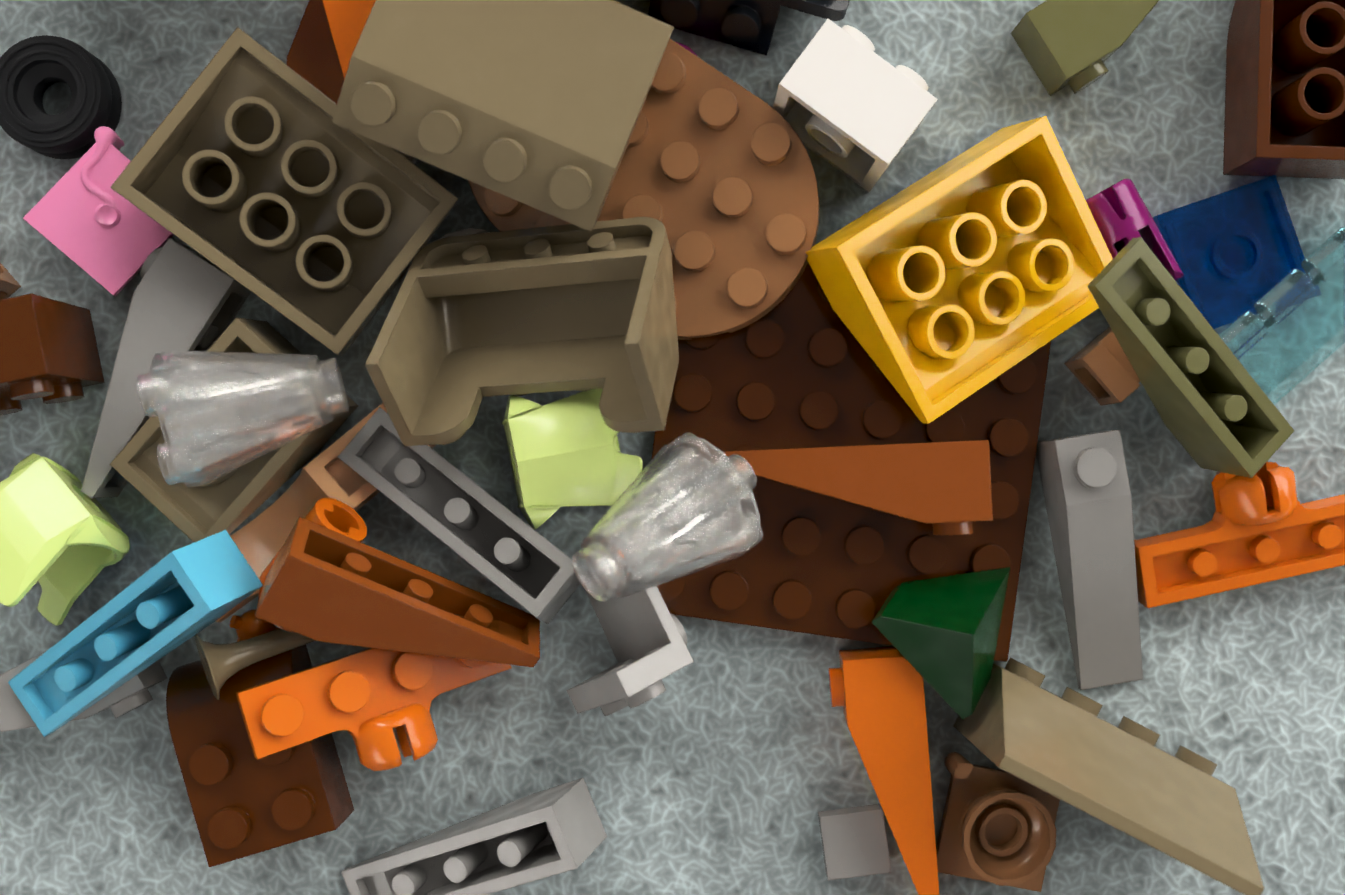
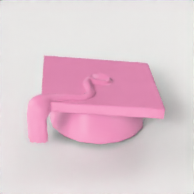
(95, 222)

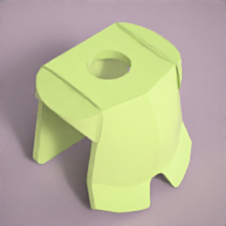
(564, 455)
(52, 537)

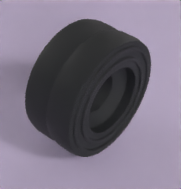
(30, 70)

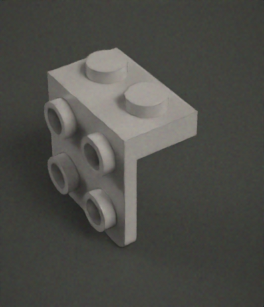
(646, 645)

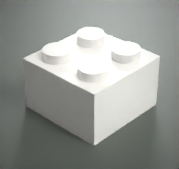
(852, 103)

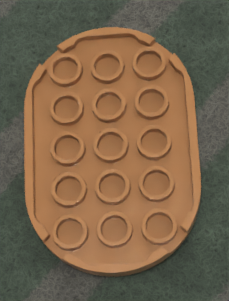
(724, 185)

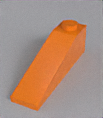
(889, 727)

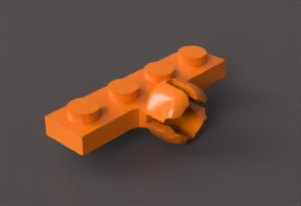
(1252, 539)
(359, 694)

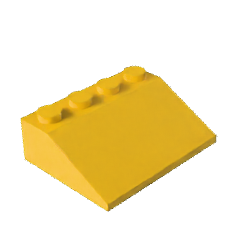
(967, 267)

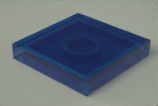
(1232, 248)

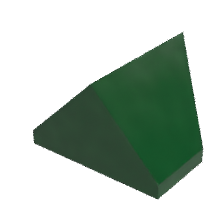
(948, 631)

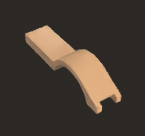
(321, 478)

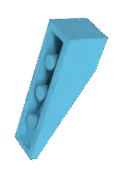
(135, 629)

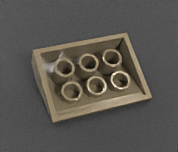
(507, 92)
(284, 195)
(1114, 773)

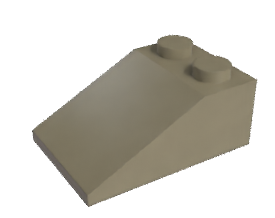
(235, 496)

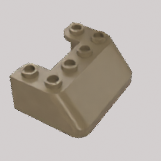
(531, 318)

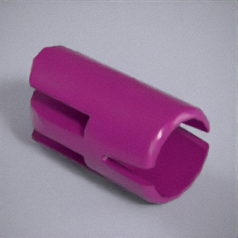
(1124, 216)

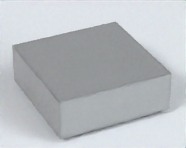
(854, 842)

